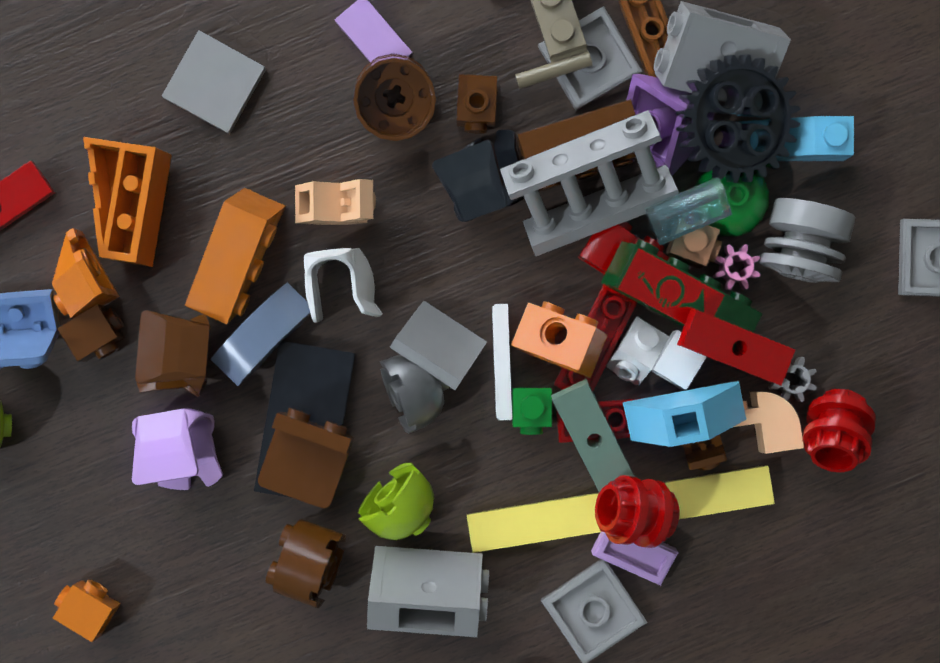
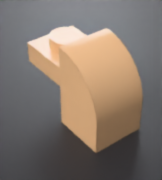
(334, 202)
(775, 423)

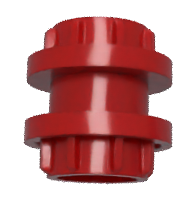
(839, 430)
(637, 511)

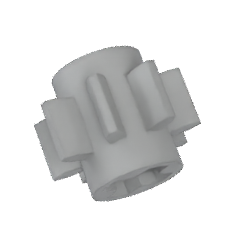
(804, 384)

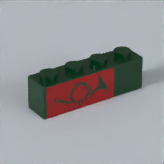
(672, 290)

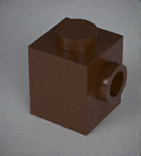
(476, 103)
(93, 333)

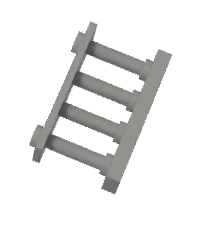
(600, 209)

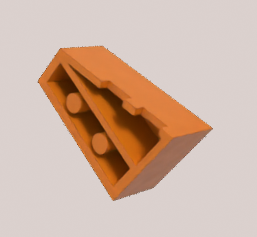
(128, 198)
(234, 255)

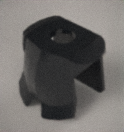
(475, 177)

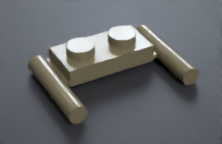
(562, 40)

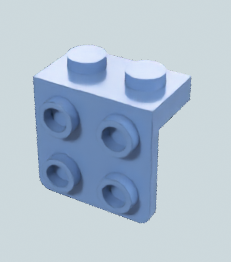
(27, 327)

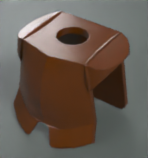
(172, 353)

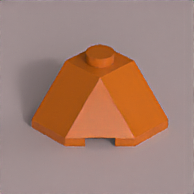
(80, 277)

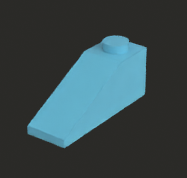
(817, 138)

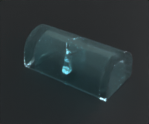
(688, 211)

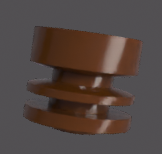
(403, 117)

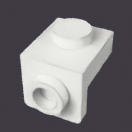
(637, 352)

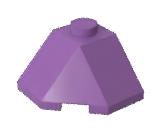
(662, 102)

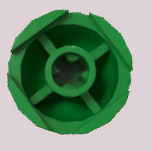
(747, 202)

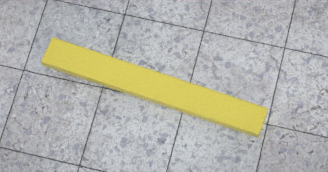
(576, 514)

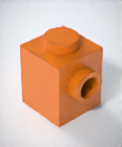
(85, 609)

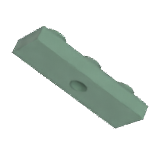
(585, 417)

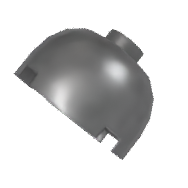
(412, 392)

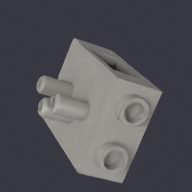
(705, 35)
(427, 591)

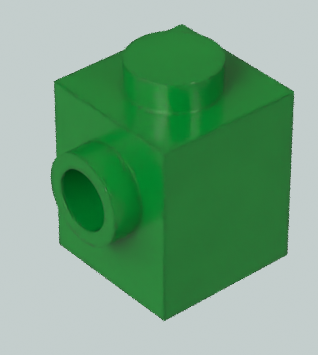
(531, 409)

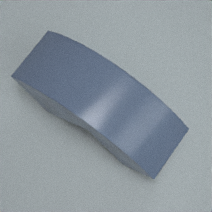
(261, 334)

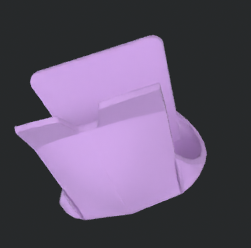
(174, 449)

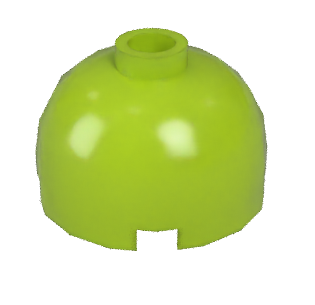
(400, 505)

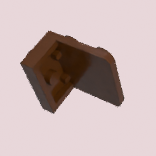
(305, 458)

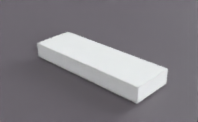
(502, 361)

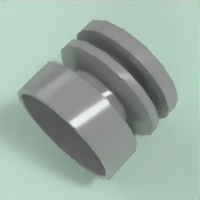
(807, 240)

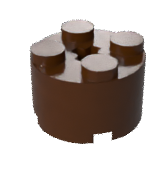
(306, 562)

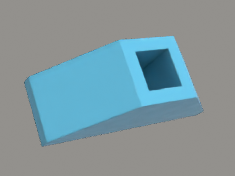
(685, 415)

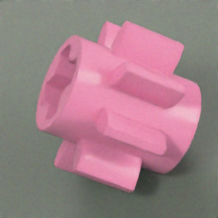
(747, 271)

